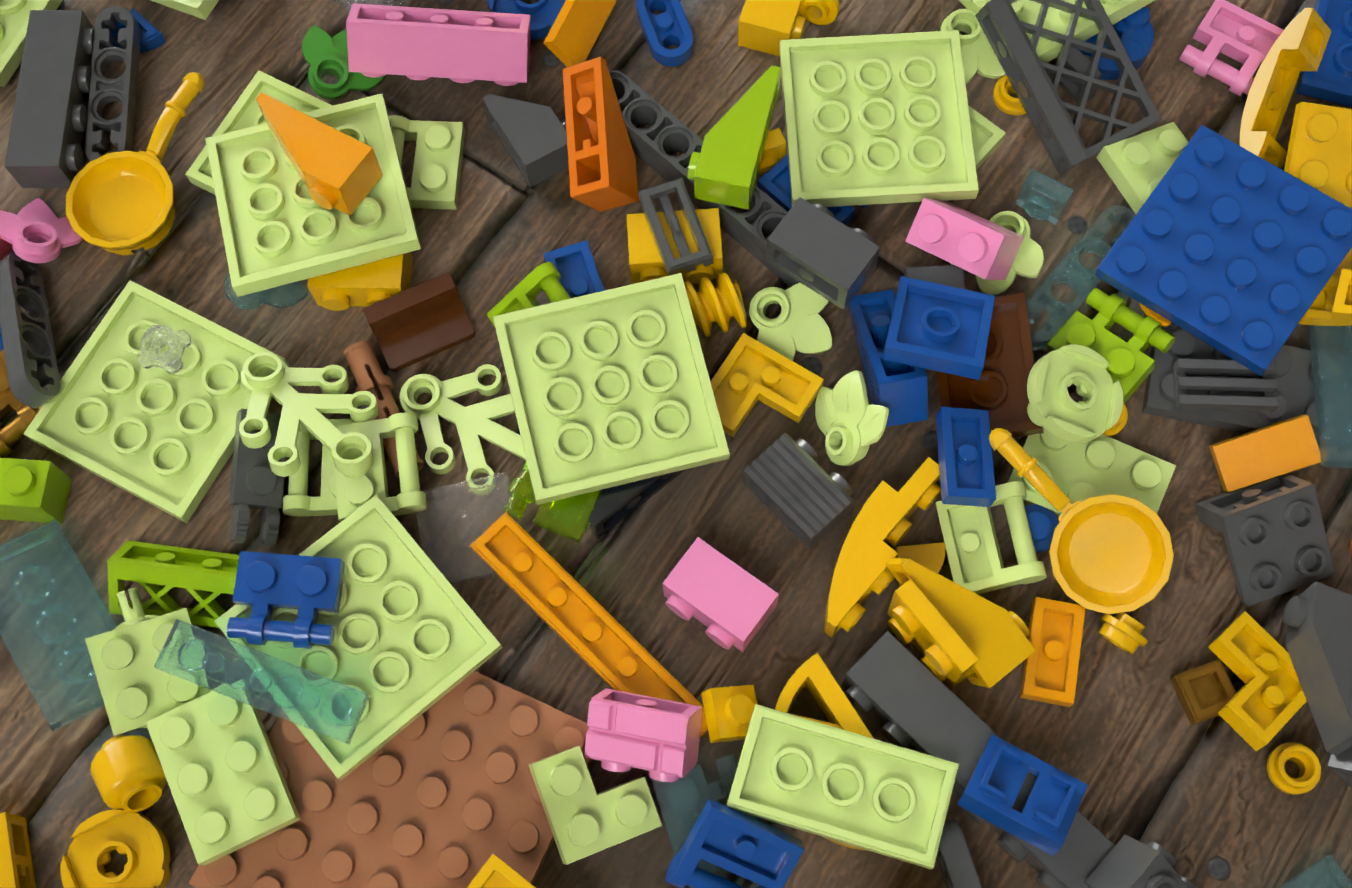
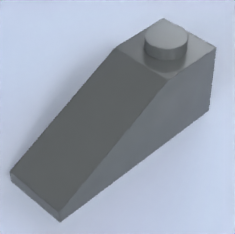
(1322, 657)

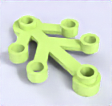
(268, 377)
(471, 421)

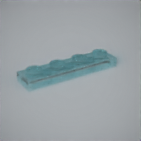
(262, 681)

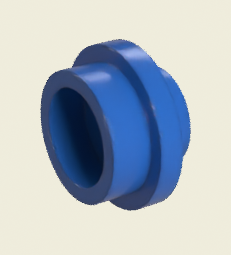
(1042, 526)

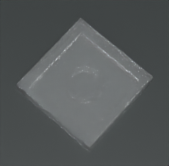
(456, 519)

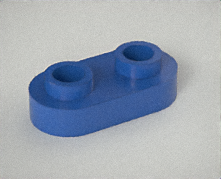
(666, 30)

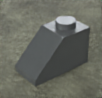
(529, 135)

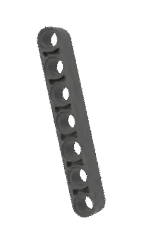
(672, 135)

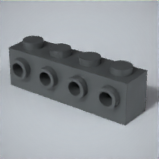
(51, 100)

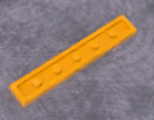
(576, 614)

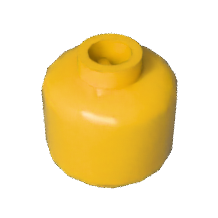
(128, 773)

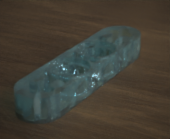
(1074, 275)

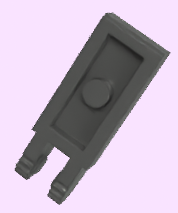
(255, 485)

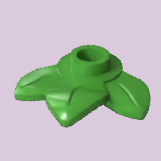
(330, 57)

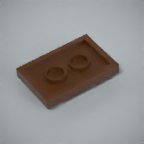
(1004, 373)

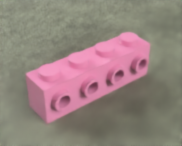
(438, 43)

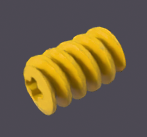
(716, 303)

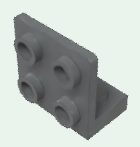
(1271, 536)

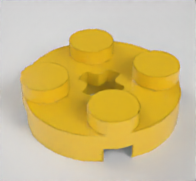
(128, 834)

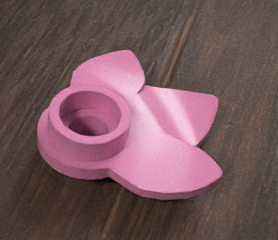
(37, 232)

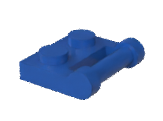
(736, 845)

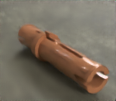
(370, 376)

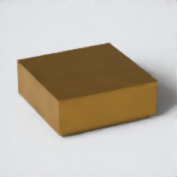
(1203, 691)

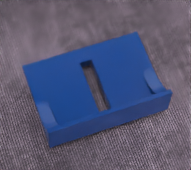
(1048, 807)

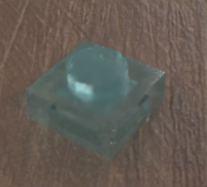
(1044, 197)

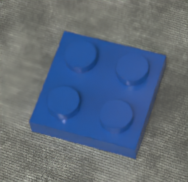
(939, 328)

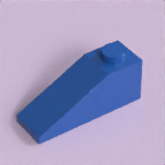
(889, 383)

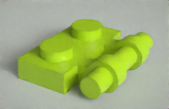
(1125, 358)

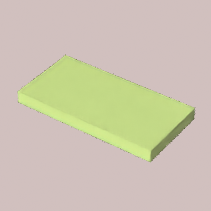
(843, 786)

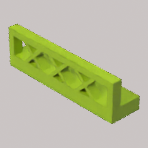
(173, 567)

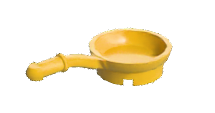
(127, 195)
(1106, 549)

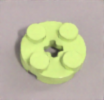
(1057, 411)

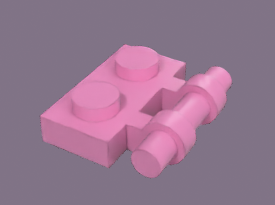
(1237, 35)

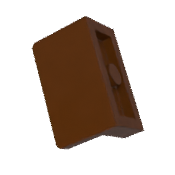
(419, 322)

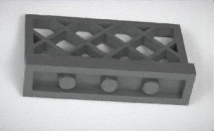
(1039, 93)

